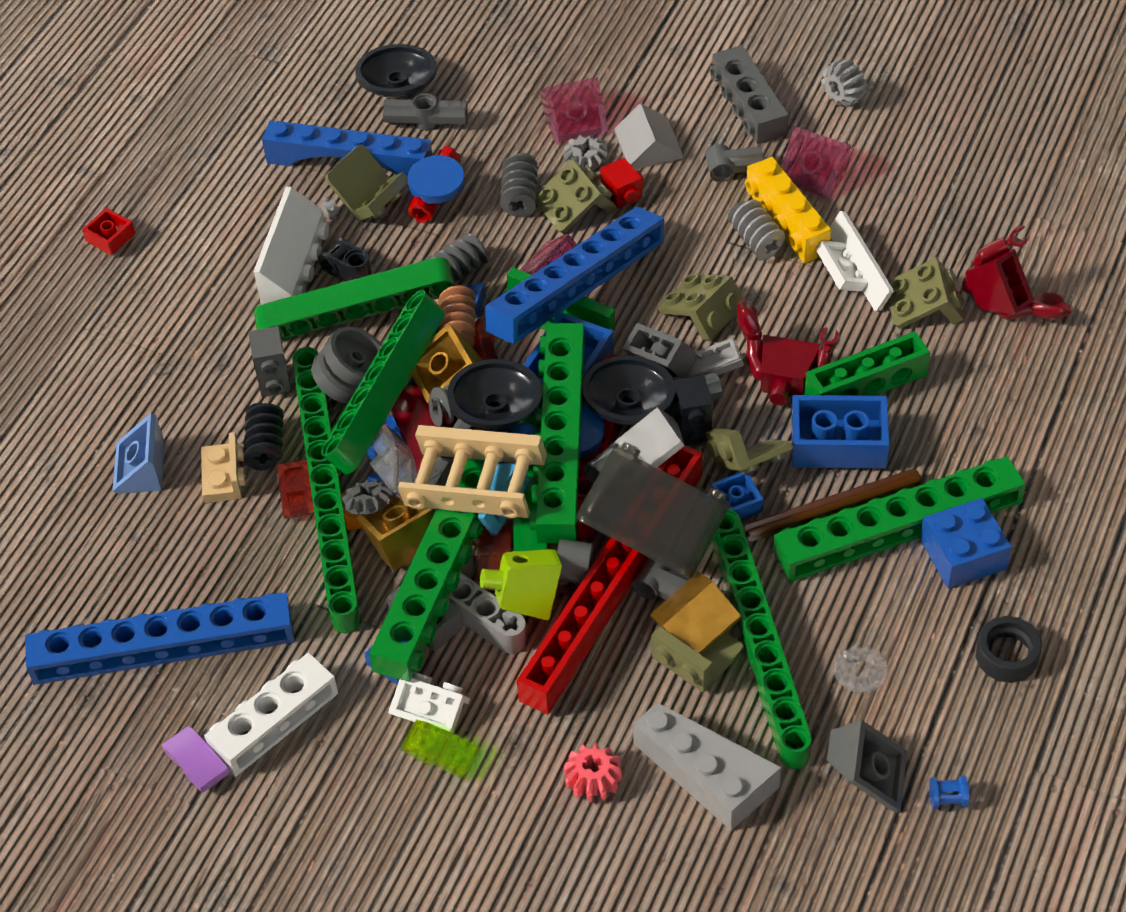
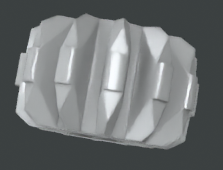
(844, 82)

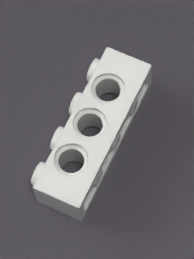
(265, 730)

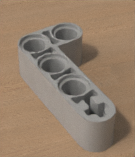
(502, 627)

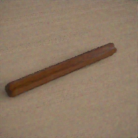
(831, 504)

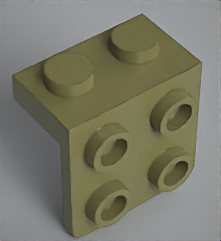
(364, 184)
(572, 195)
(923, 292)
(706, 299)
(730, 452)
(689, 664)

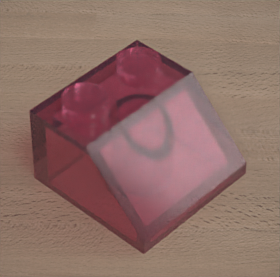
(574, 109)
(816, 161)

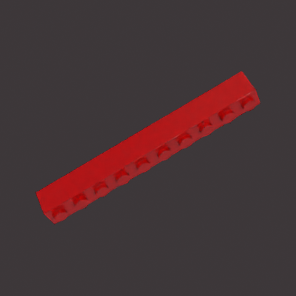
(591, 607)

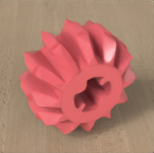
(581, 768)

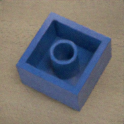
(965, 543)

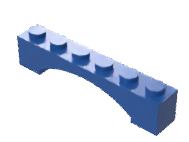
(290, 142)

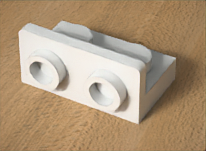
(428, 702)

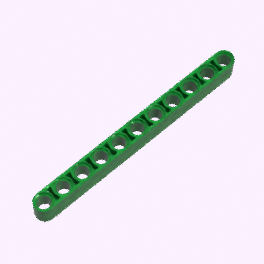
(326, 497)

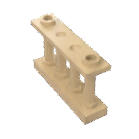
(479, 445)

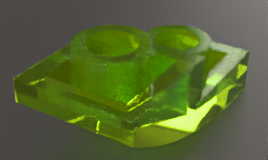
(440, 747)

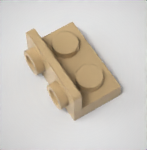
(222, 471)

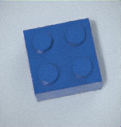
(741, 493)

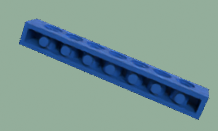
(574, 275)
(147, 649)

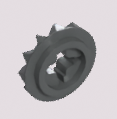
(359, 499)

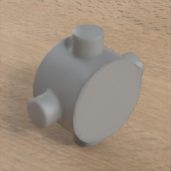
(329, 208)

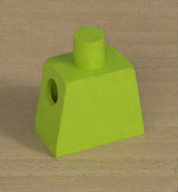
(525, 582)

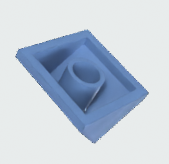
(140, 458)

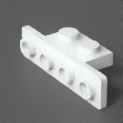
(853, 264)

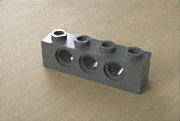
(749, 94)

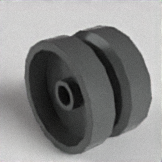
(344, 362)

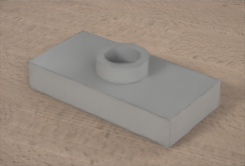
(717, 359)

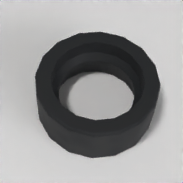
(1013, 628)

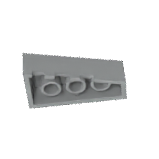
(707, 765)

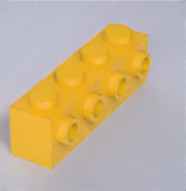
(787, 207)

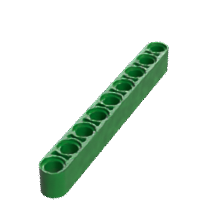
(762, 647)

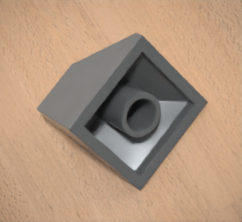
(869, 762)

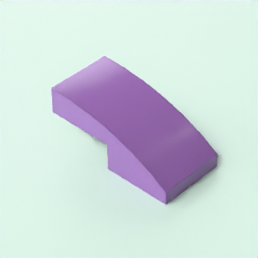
(196, 759)

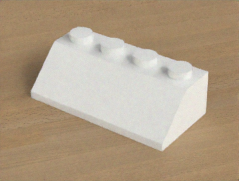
(290, 248)

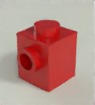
(622, 182)

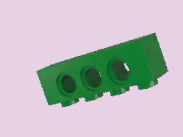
(872, 369)

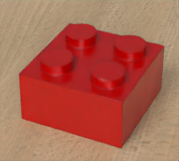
(108, 231)

